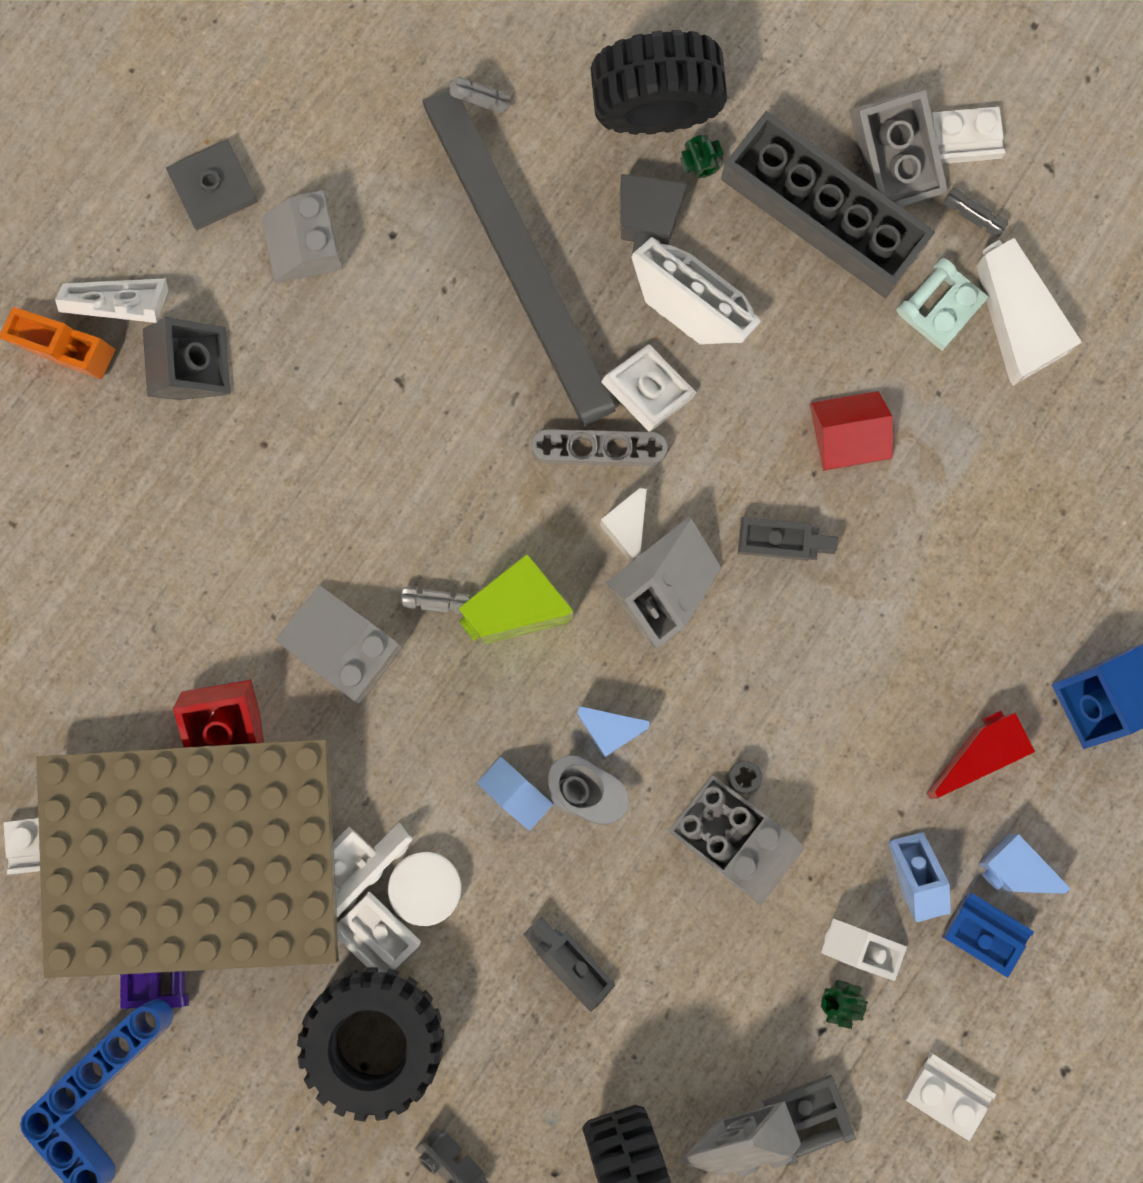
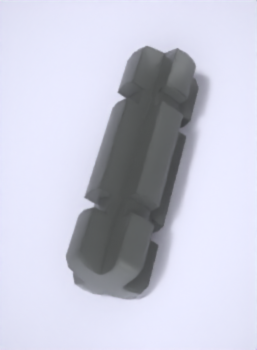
(975, 212)

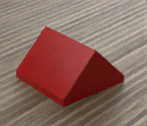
(853, 430)

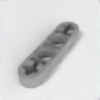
(599, 442)

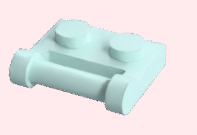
(951, 311)

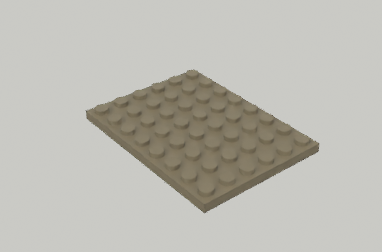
(187, 859)

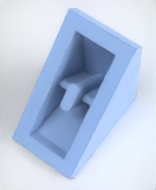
(609, 729)
(514, 793)

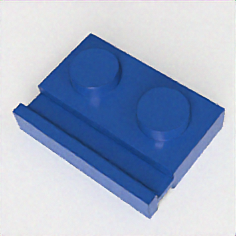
(987, 934)

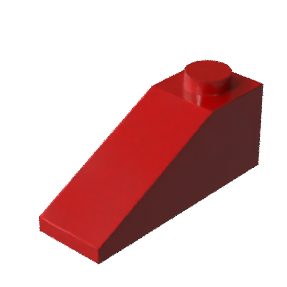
(984, 752)

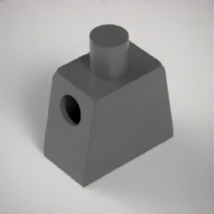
(649, 208)

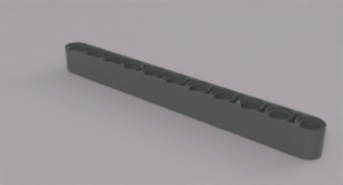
(519, 257)

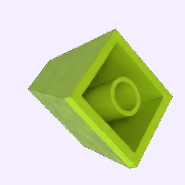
(514, 605)

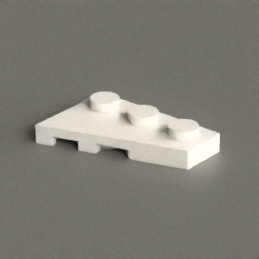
(115, 299)

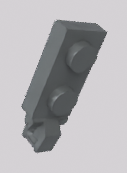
(783, 539)
(570, 963)

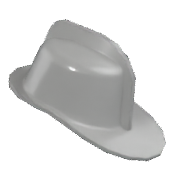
(586, 791)

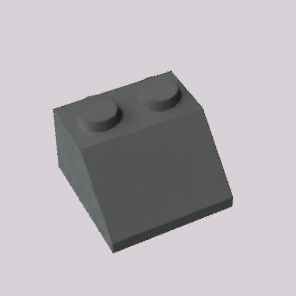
(185, 360)

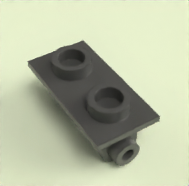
(439, 1158)

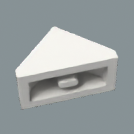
(625, 524)

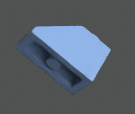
(1020, 869)
(920, 877)

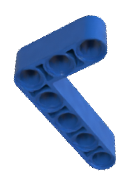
(86, 1085)

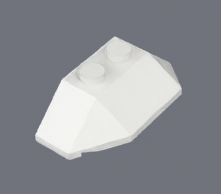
(692, 295)

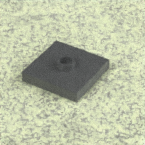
(211, 184)

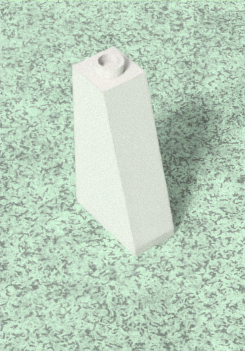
(1023, 312)

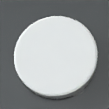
(424, 888)

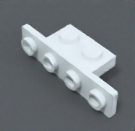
(362, 865)

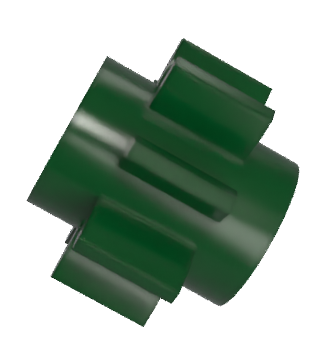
(702, 156)
(843, 1004)

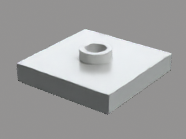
(648, 387)

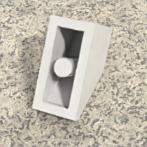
(863, 949)

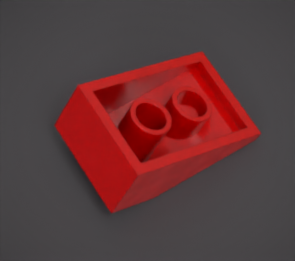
(219, 715)

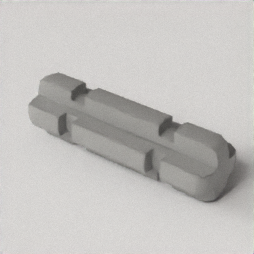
(479, 94)
(433, 600)

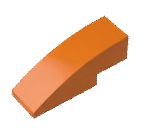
(57, 342)

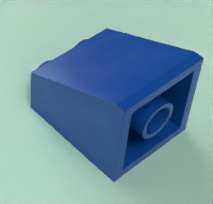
(1105, 698)

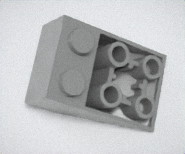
(666, 583)
(737, 839)

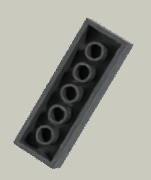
(826, 204)

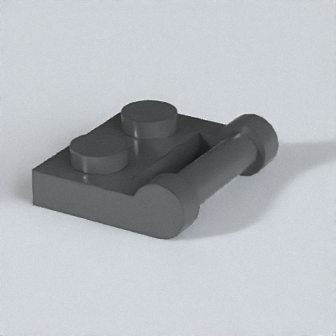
(813, 1105)

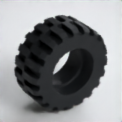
(658, 82)
(341, 1082)
(625, 1147)

